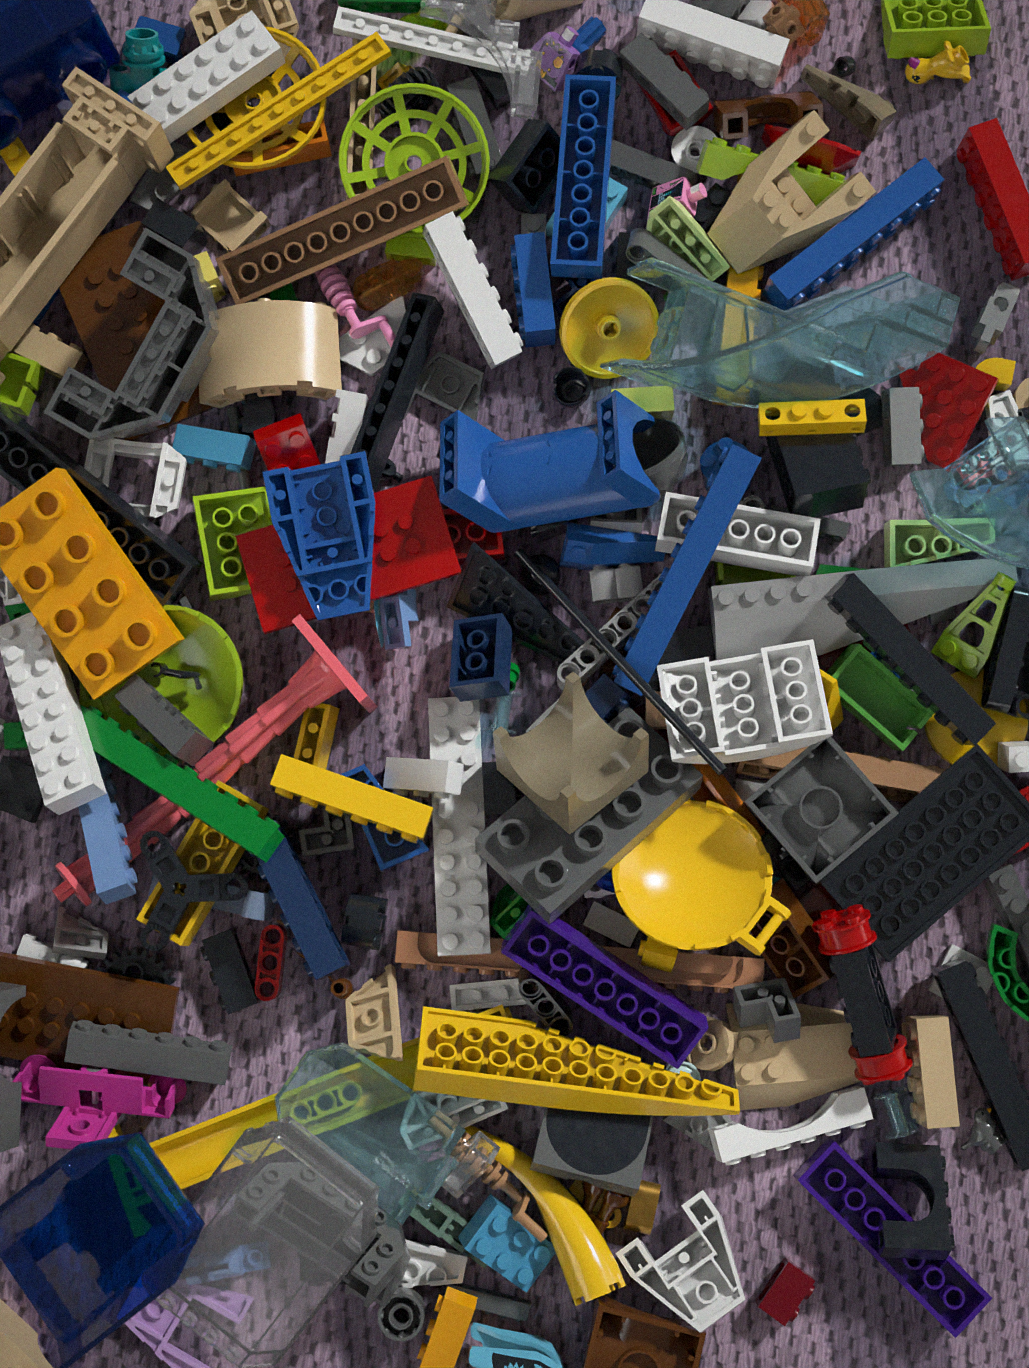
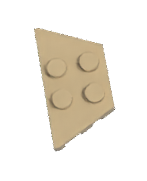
(375, 1018)

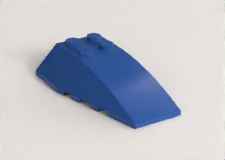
(327, 531)

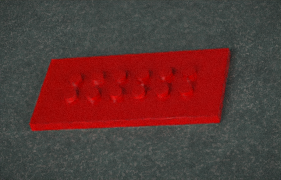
(408, 552)

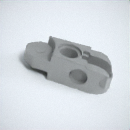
(994, 316)

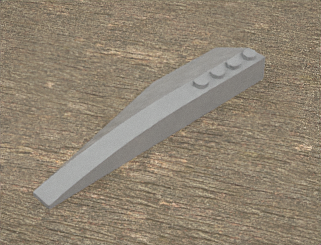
(795, 608)

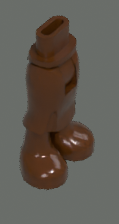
(610, 1203)

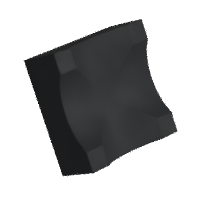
(19, 790)

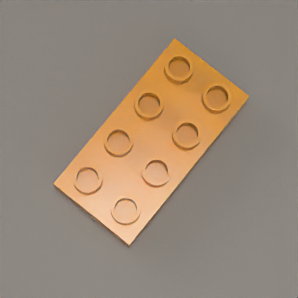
(81, 585)

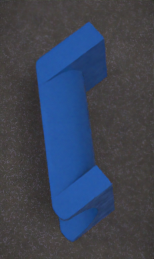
(546, 474)

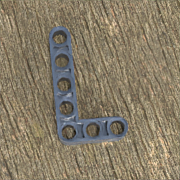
(253, 905)

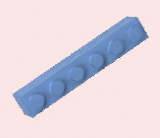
(106, 843)

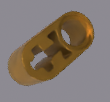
(643, 1208)

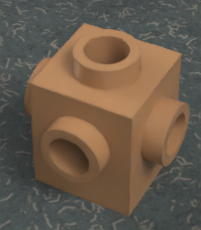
(784, 21)

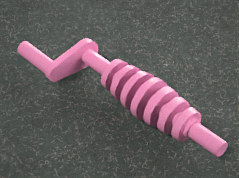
(338, 292)

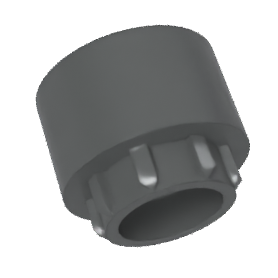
(402, 1329)

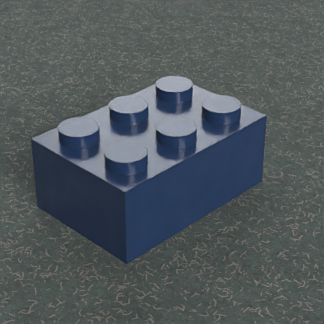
(481, 657)

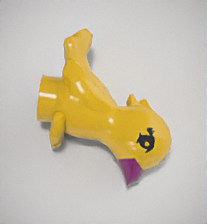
(946, 64)

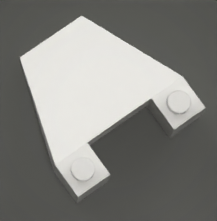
(695, 1276)

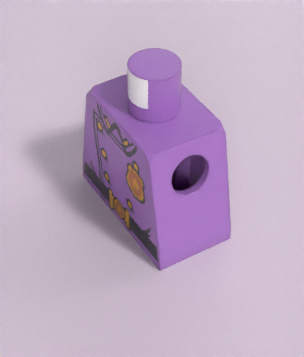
(557, 57)

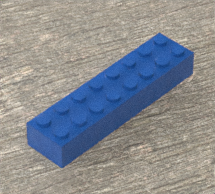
(583, 176)
(854, 236)

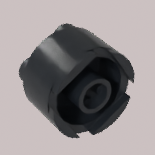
(600, 63)
(364, 921)

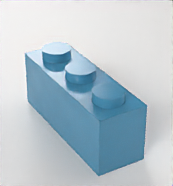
(214, 447)

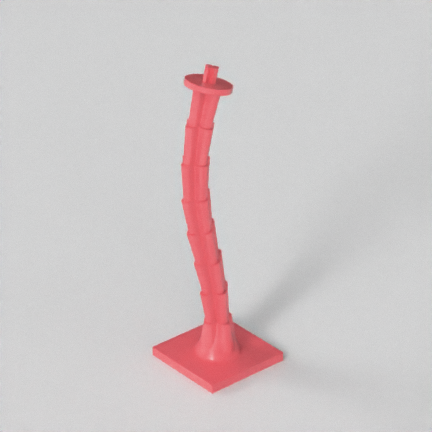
(311, 685)

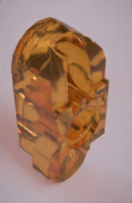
(386, 282)

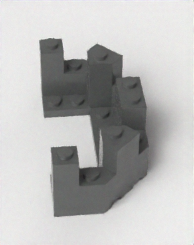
(167, 360)

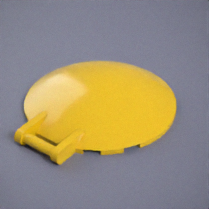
(700, 881)

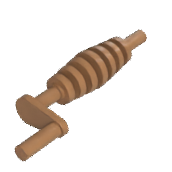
(521, 1200)

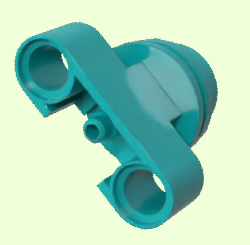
(140, 60)

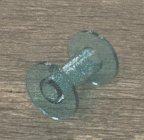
(502, 713)
(896, 1113)

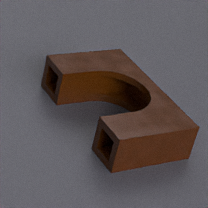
(736, 114)

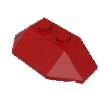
(824, 154)

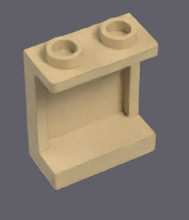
(229, 217)

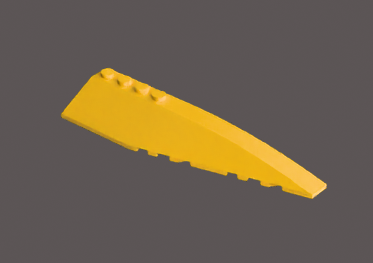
(539, 1067)

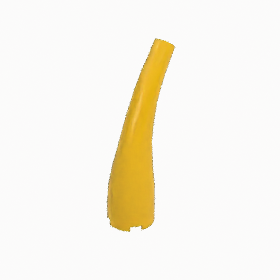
(576, 1240)

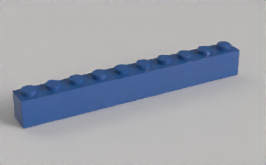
(688, 564)

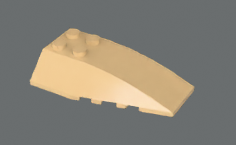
(793, 1069)

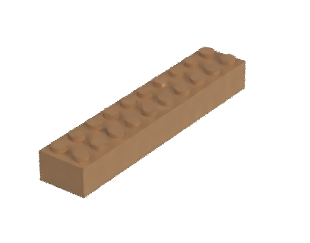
(343, 231)

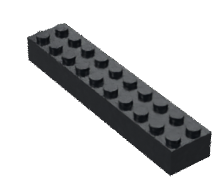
(154, 554)

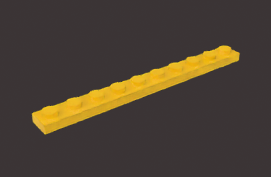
(278, 111)

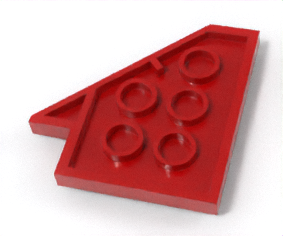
(951, 404)

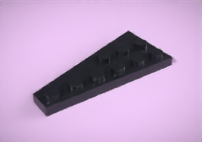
(490, 589)

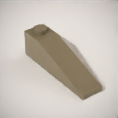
(859, 106)

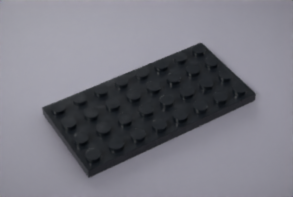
(933, 851)

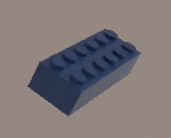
(302, 911)

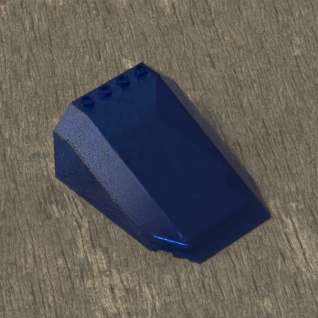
(97, 1239)

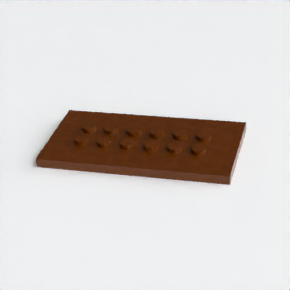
(115, 313)
(69, 993)

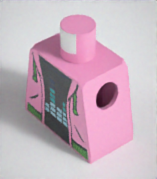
(680, 190)

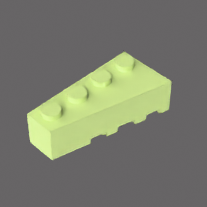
(917, 543)

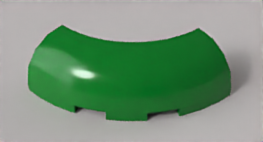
(1003, 971)

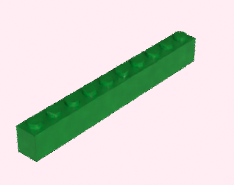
(182, 786)

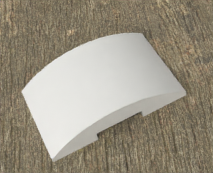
(747, 703)

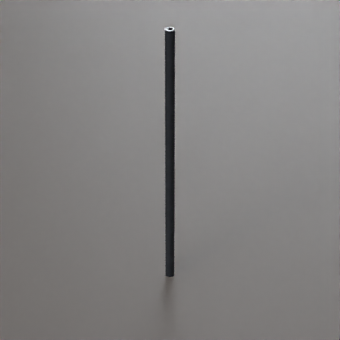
(620, 661)

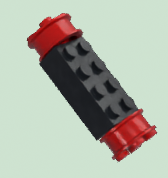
(875, 1040)

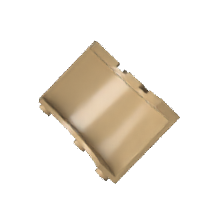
(272, 350)

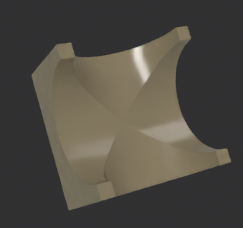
(572, 759)

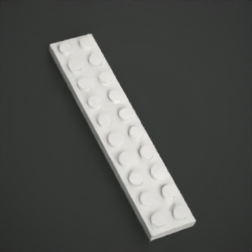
(457, 821)

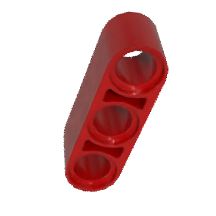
(263, 973)

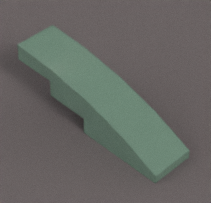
(444, 1223)

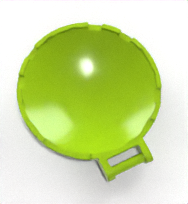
(205, 651)

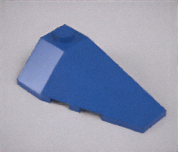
(598, 546)

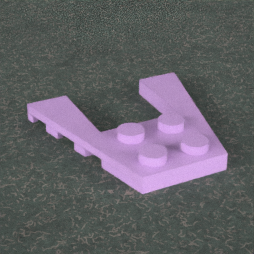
(155, 1327)

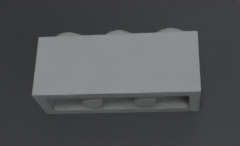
(902, 426)

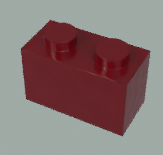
(785, 1292)

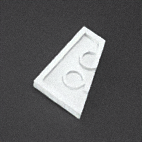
(433, 1265)

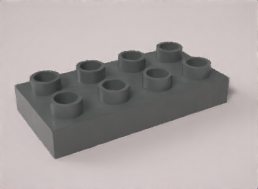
(559, 867)

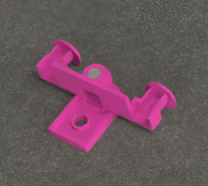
(93, 1113)

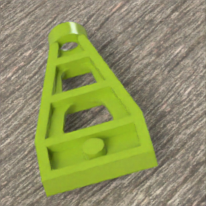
(961, 653)

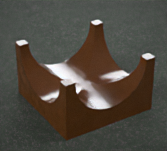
(639, 1339)

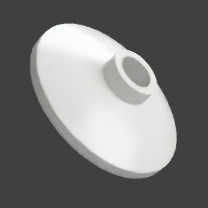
(688, 141)

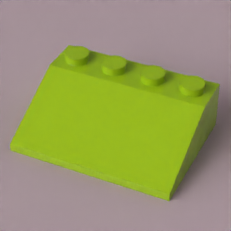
(922, 26)
(218, 521)

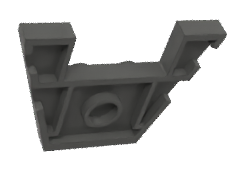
(450, 385)

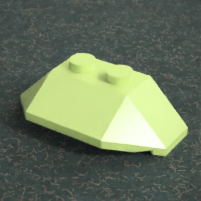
(684, 236)

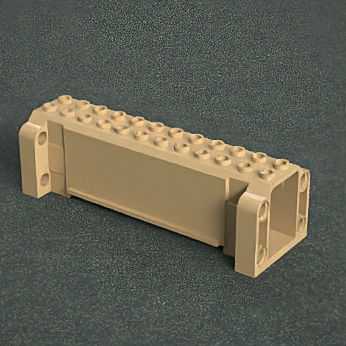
(69, 196)

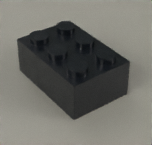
(528, 166)

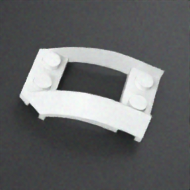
(169, 474)

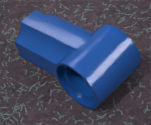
(589, 34)

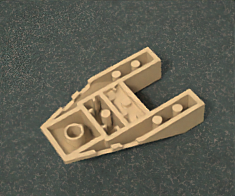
(772, 212)

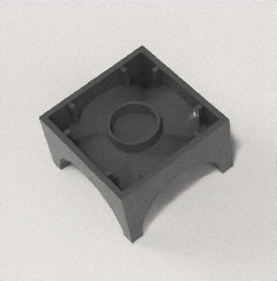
(821, 808)

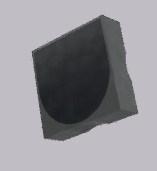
(593, 1148)

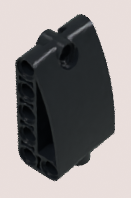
(1008, 667)

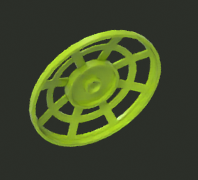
(413, 143)

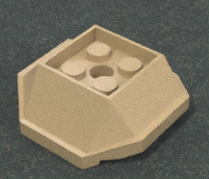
(213, 16)

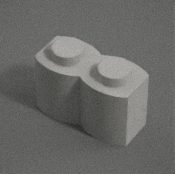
(614, 584)

